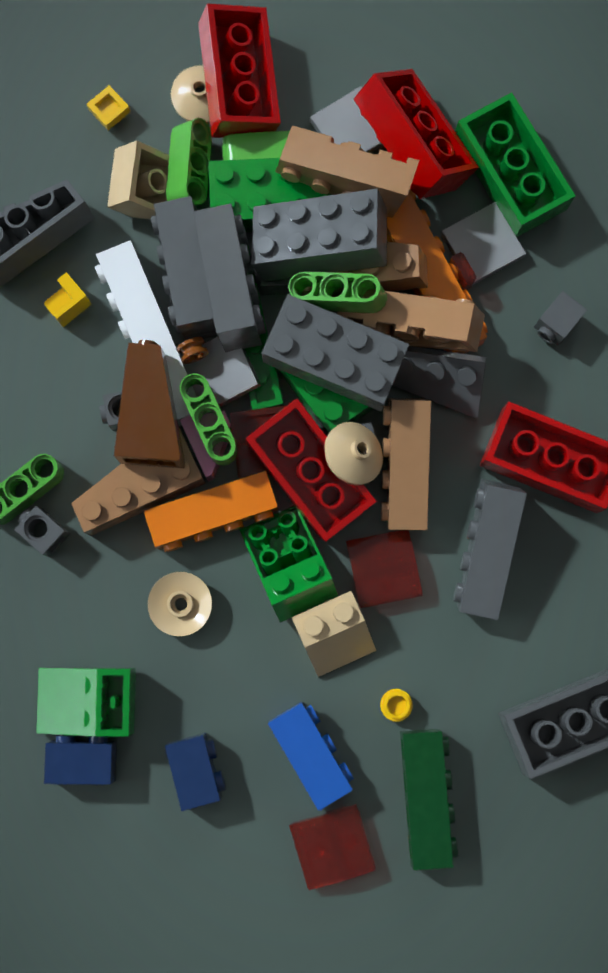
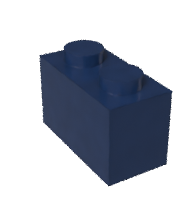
(80, 761)
(195, 771)

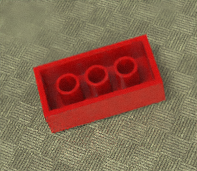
(238, 70)
(415, 128)
(294, 454)
(549, 457)

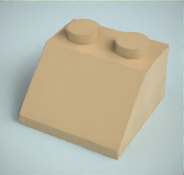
(138, 180)
(334, 633)

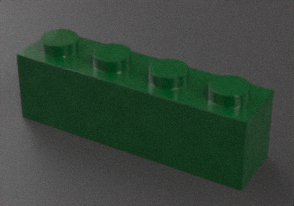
(427, 799)

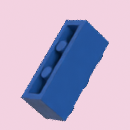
(311, 755)

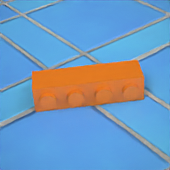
(210, 511)

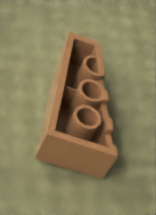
(404, 269)

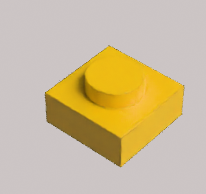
(108, 107)

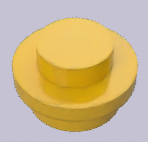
(396, 705)

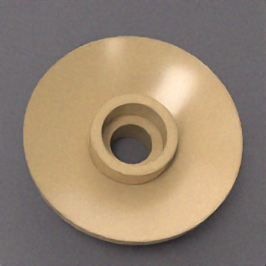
(185, 99)
(344, 457)
(164, 597)

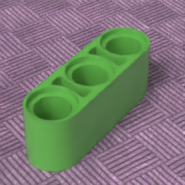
(254, 145)
(189, 161)
(350, 300)
(207, 404)
(36, 484)

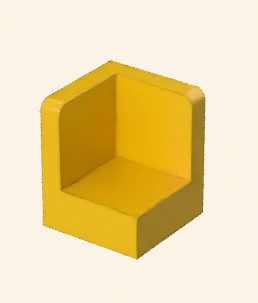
(67, 301)

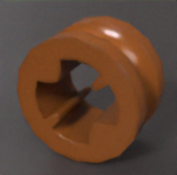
(192, 350)

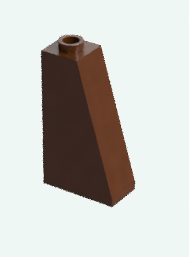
(147, 414)

